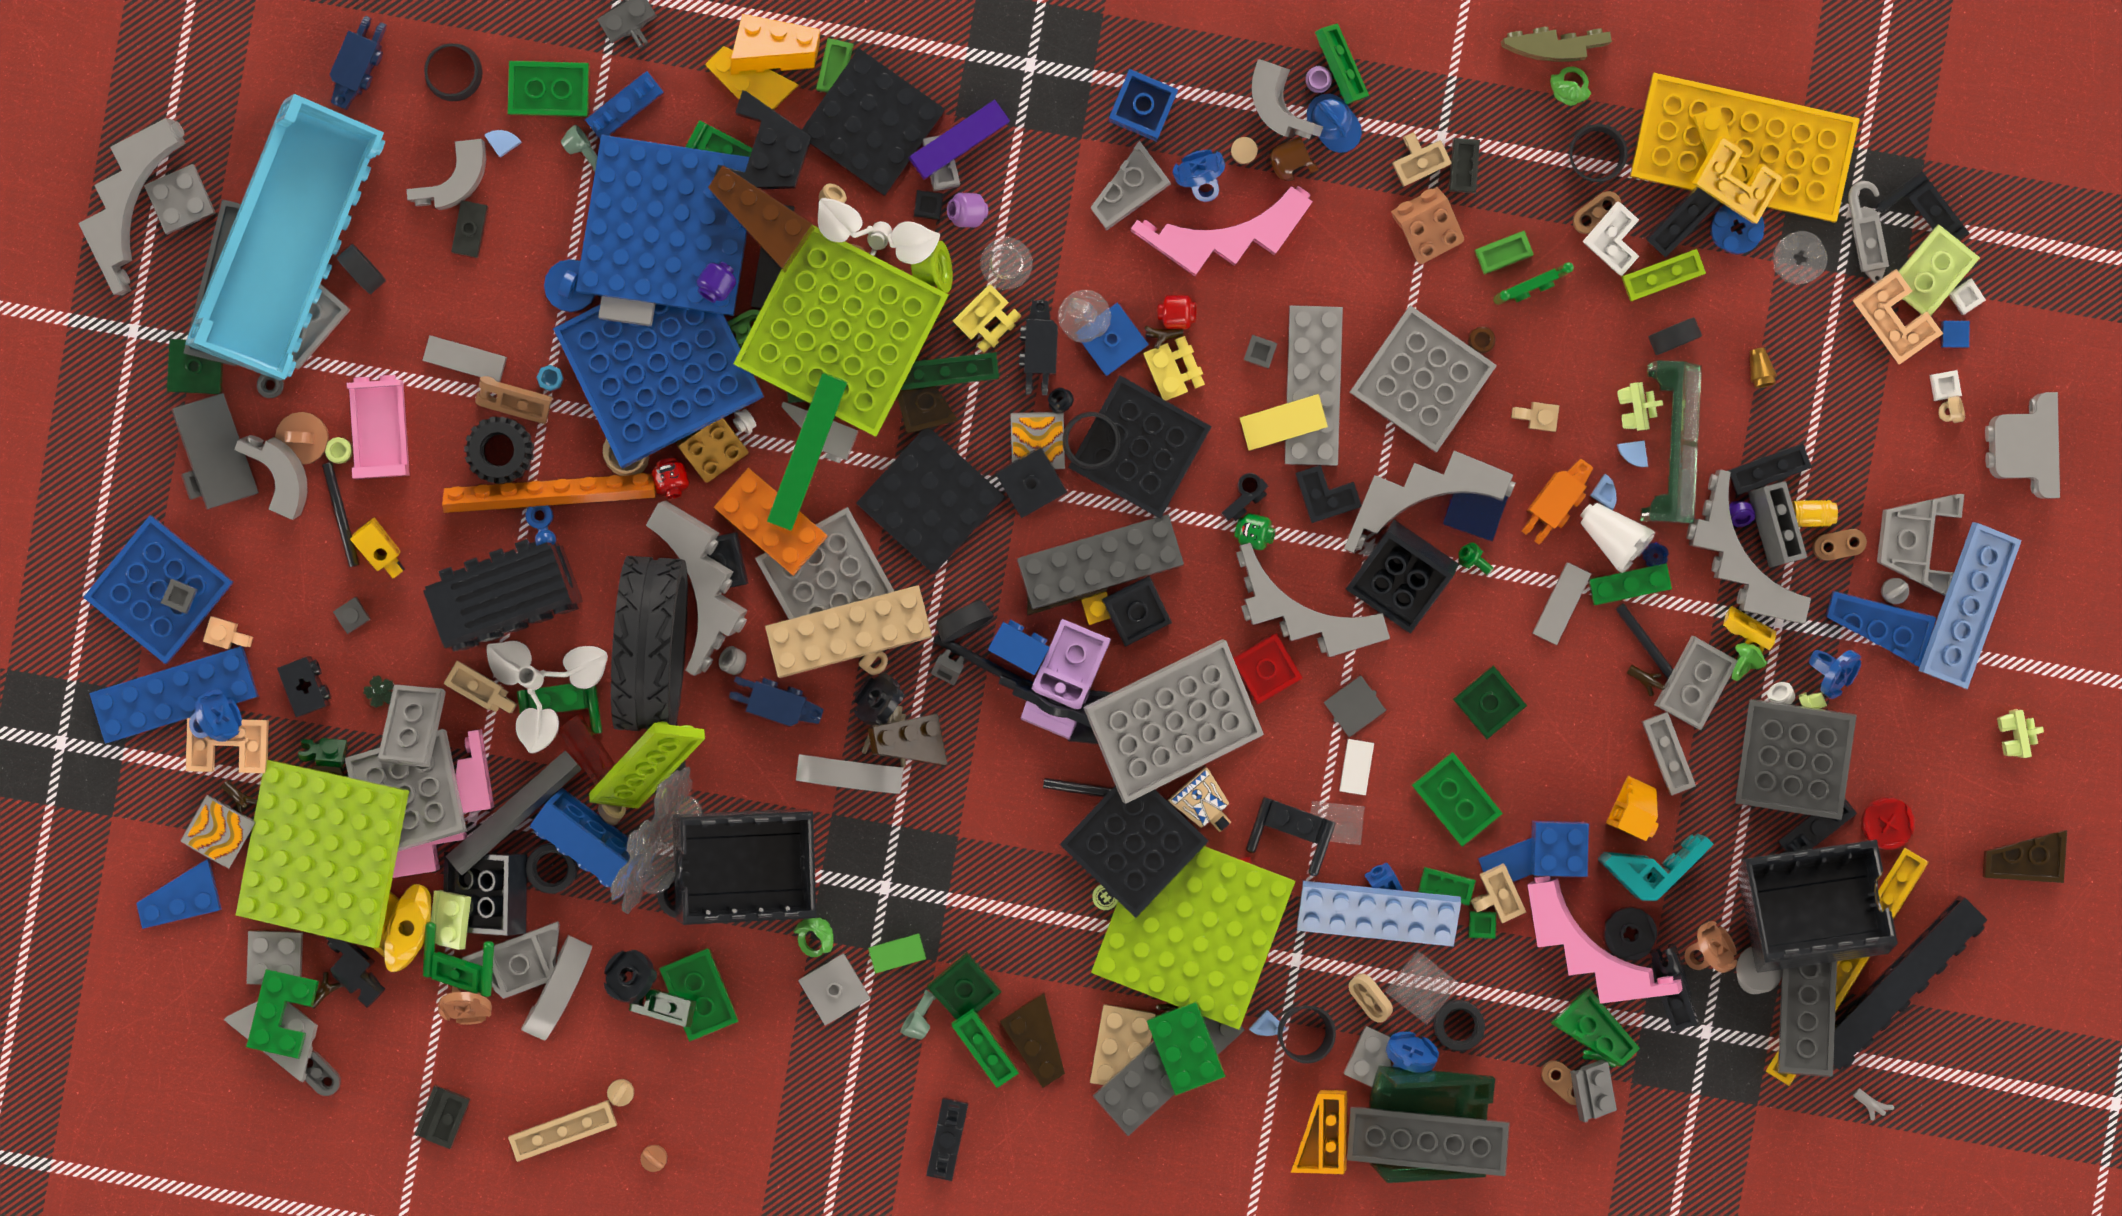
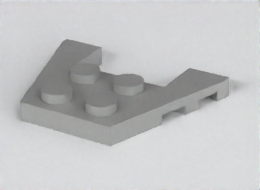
(1908, 539)

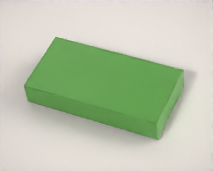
(835, 59)
(1504, 252)
(897, 953)

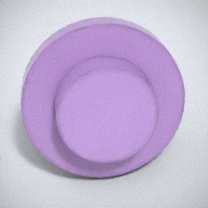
(1318, 79)

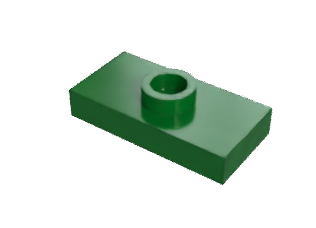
(1445, 883)

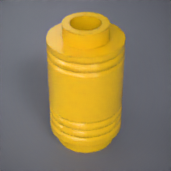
(1815, 513)

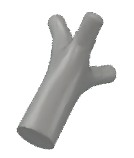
(1871, 1104)

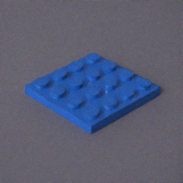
(136, 583)

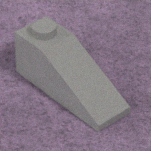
(840, 437)

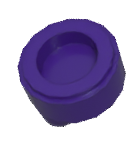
(1741, 513)

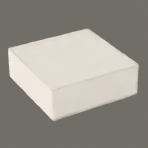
(1966, 296)
(1945, 385)

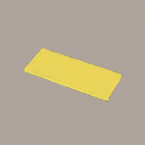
(1283, 422)

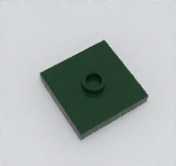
(192, 373)
(1489, 702)
(964, 987)

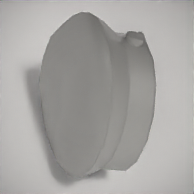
(1751, 980)

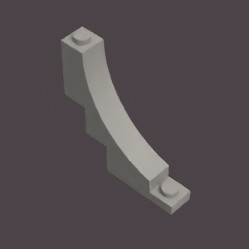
(110, 229)
(1388, 499)

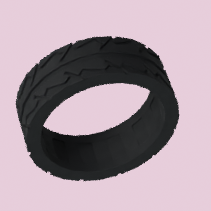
(649, 642)

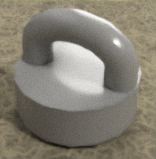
(1895, 591)
(732, 660)

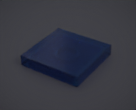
(1475, 514)

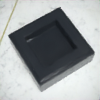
(928, 205)

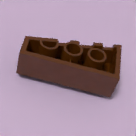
(764, 218)

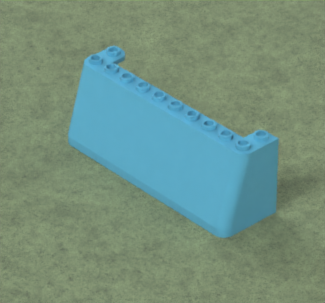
(284, 237)

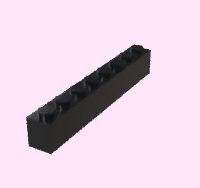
(1904, 978)

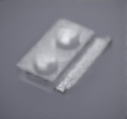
(1347, 818)

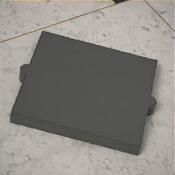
(1354, 706)

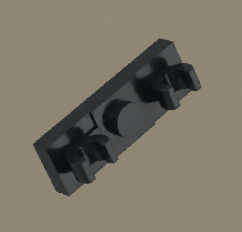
(1813, 830)
(947, 1139)

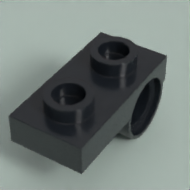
(1237, 508)

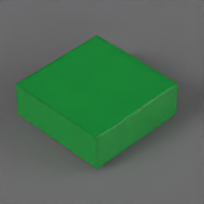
(1482, 924)

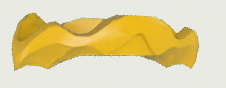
(416, 908)

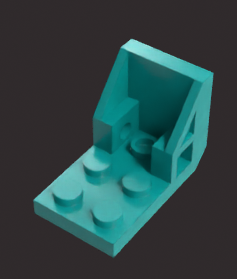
(1633, 869)

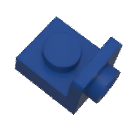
(1383, 878)

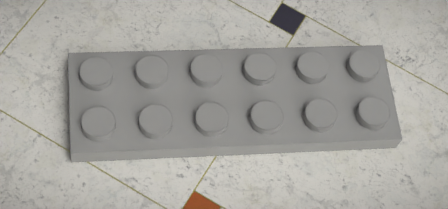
(1315, 370)

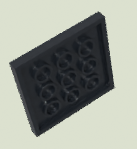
(872, 121)
(1153, 451)
(930, 499)
(1134, 846)

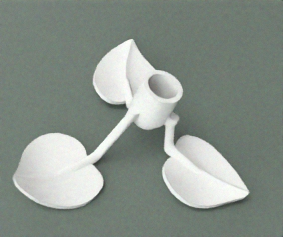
(910, 239)
(511, 665)

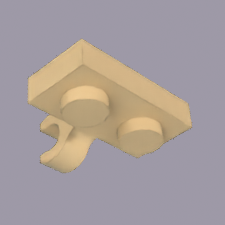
(1421, 160)
(1500, 894)

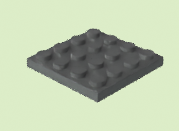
(1796, 759)

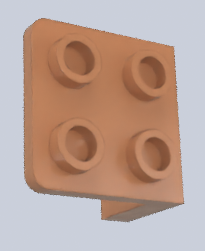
(1428, 225)

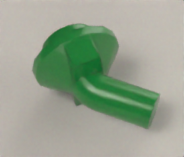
(1471, 555)

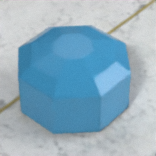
(550, 378)

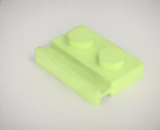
(451, 918)

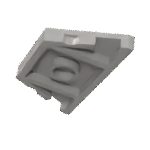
(522, 960)
(293, 1020)

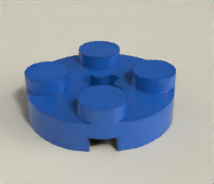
(1731, 241)

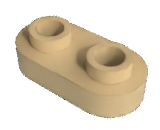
(1370, 997)

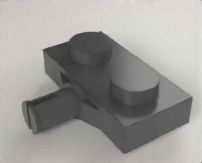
(627, 21)

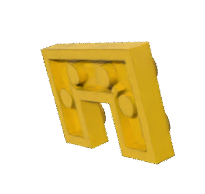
(1745, 199)

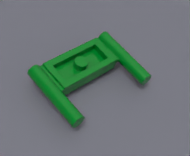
(564, 698)

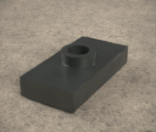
(1464, 165)
(469, 229)

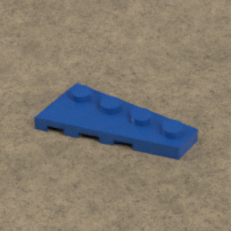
(1889, 626)

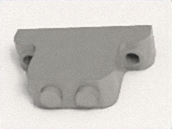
(2027, 446)

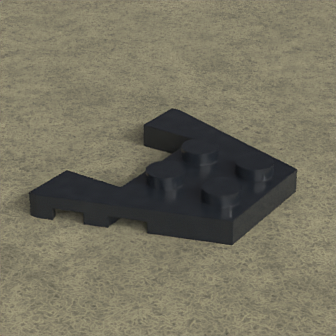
(777, 150)

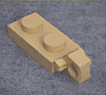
(479, 688)

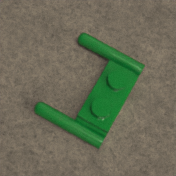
(710, 139)
(1541, 281)
(456, 970)

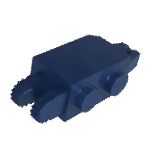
(355, 63)
(776, 703)

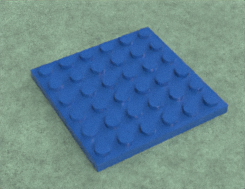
(658, 225)
(658, 378)

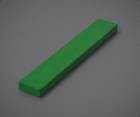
(807, 451)

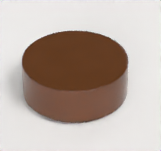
(1481, 340)

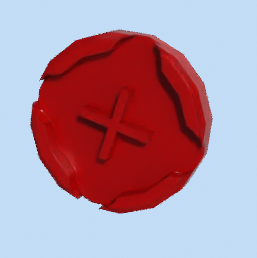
(1888, 823)

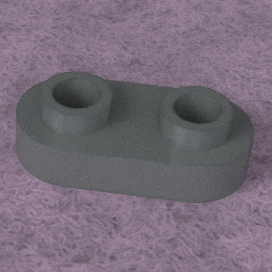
(318, 1072)

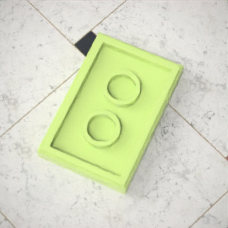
(1936, 270)

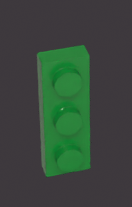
(1341, 63)
(1629, 584)
(984, 1048)

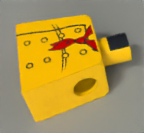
(369, 539)

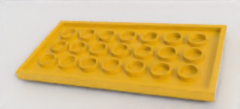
(1793, 140)

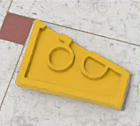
(765, 86)

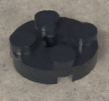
(878, 711)
(1643, 940)
(642, 979)

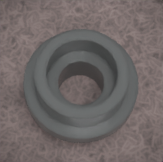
(262, 388)

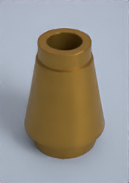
(1761, 369)

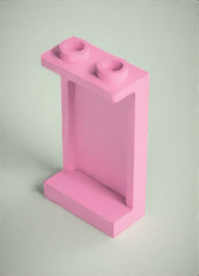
(378, 427)

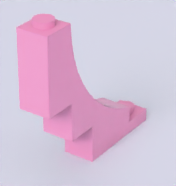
(1193, 247)
(475, 795)
(1614, 977)

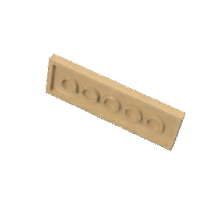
(848, 631)

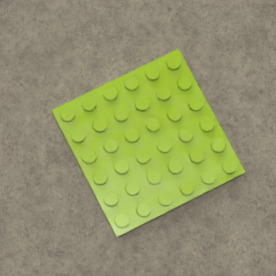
(843, 318)
(322, 853)
(1199, 937)

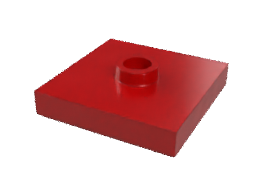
(1267, 668)

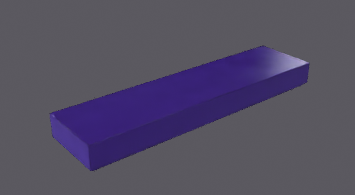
(959, 139)

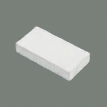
(1356, 767)

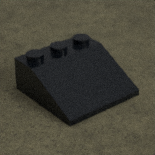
(1402, 576)
(496, 892)

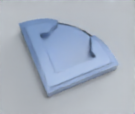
(502, 141)
(1634, 453)
(1605, 492)
(1266, 1025)

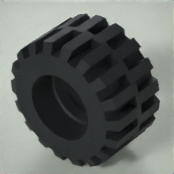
(476, 450)

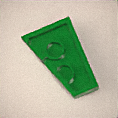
(1596, 1028)

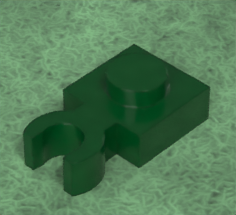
(326, 753)

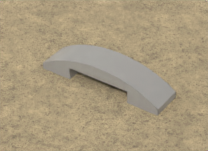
(849, 774)
(558, 988)

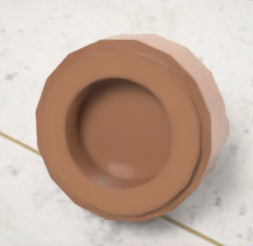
(654, 1158)

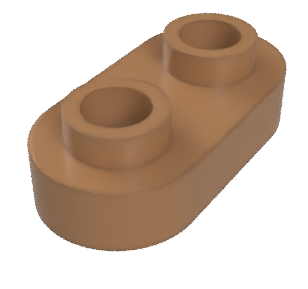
(1594, 211)
(1840, 544)
(1561, 1085)

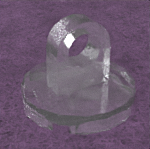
(1084, 315)

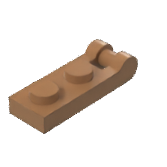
(513, 400)

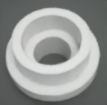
(744, 421)

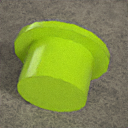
(935, 269)

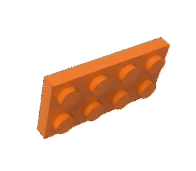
(748, 508)

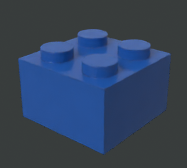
(1143, 105)
(1019, 647)
(1559, 848)

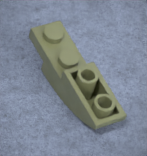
(1546, 47)

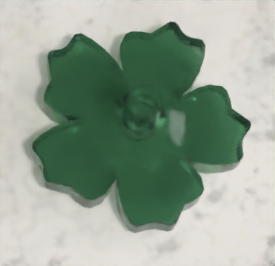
(379, 691)

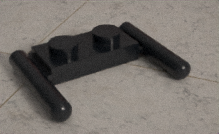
(1928, 203)
(1294, 822)

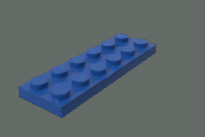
(170, 694)

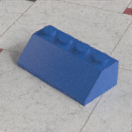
(582, 836)

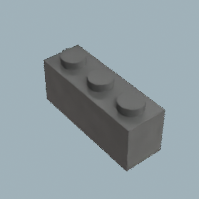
(1777, 524)

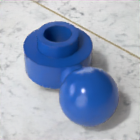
(543, 535)

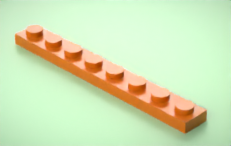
(548, 493)

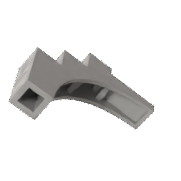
(1733, 564)
(710, 579)
(1269, 602)

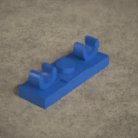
(624, 105)

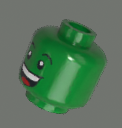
(1255, 530)

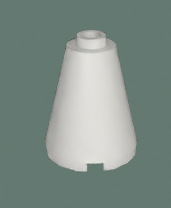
(1616, 535)

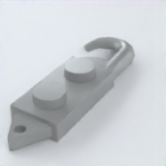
(1868, 233)

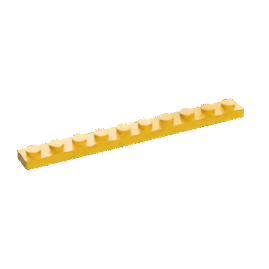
(1892, 896)

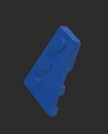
(182, 898)

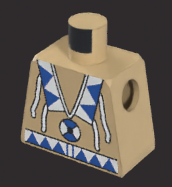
(1202, 800)

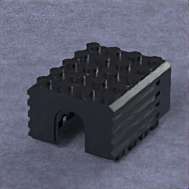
(502, 594)
(744, 866)
(1815, 906)

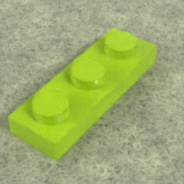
(1663, 275)

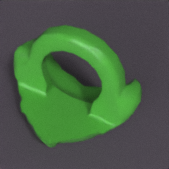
(1569, 91)
(1749, 658)
(822, 931)

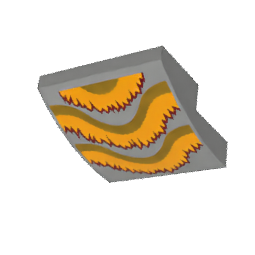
(1038, 430)
(217, 831)

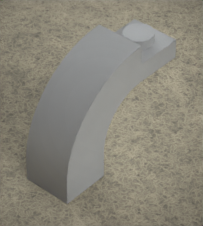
(1268, 99)
(462, 183)
(287, 472)

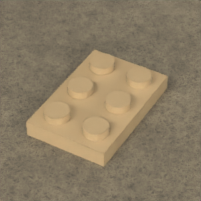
(1120, 1039)

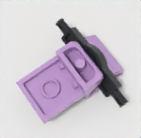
(1063, 680)

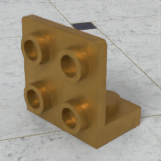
(712, 449)

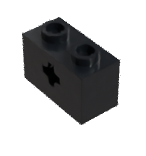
(292, 679)

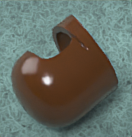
(1289, 156)

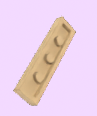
(562, 1130)

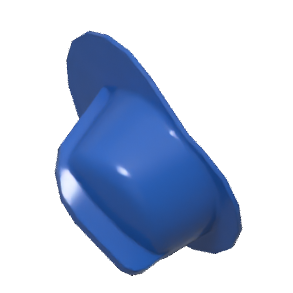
(1340, 126)

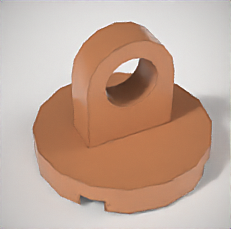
(304, 435)
(1716, 948)
(464, 1007)

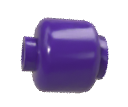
(716, 282)

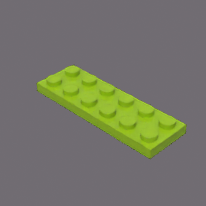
(647, 765)

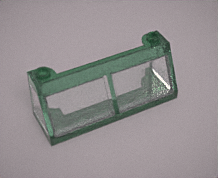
(1685, 382)

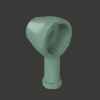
(576, 141)
(915, 1024)

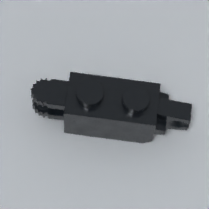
(1040, 345)

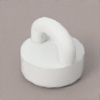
(1781, 693)

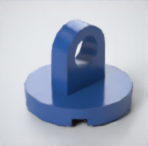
(1200, 169)
(561, 287)
(1836, 671)
(215, 717)
(1412, 1052)

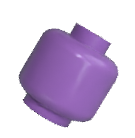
(967, 210)

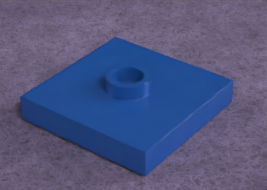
(1118, 342)

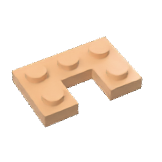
(1876, 308)
(251, 742)

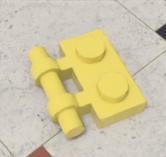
(981, 312)
(1166, 372)

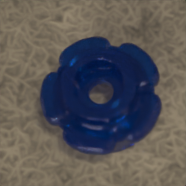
(1656, 548)

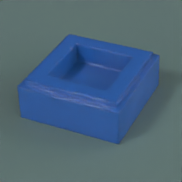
(1955, 334)

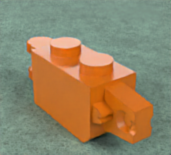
(1557, 498)

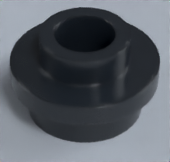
(1060, 400)

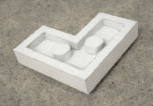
(1607, 238)

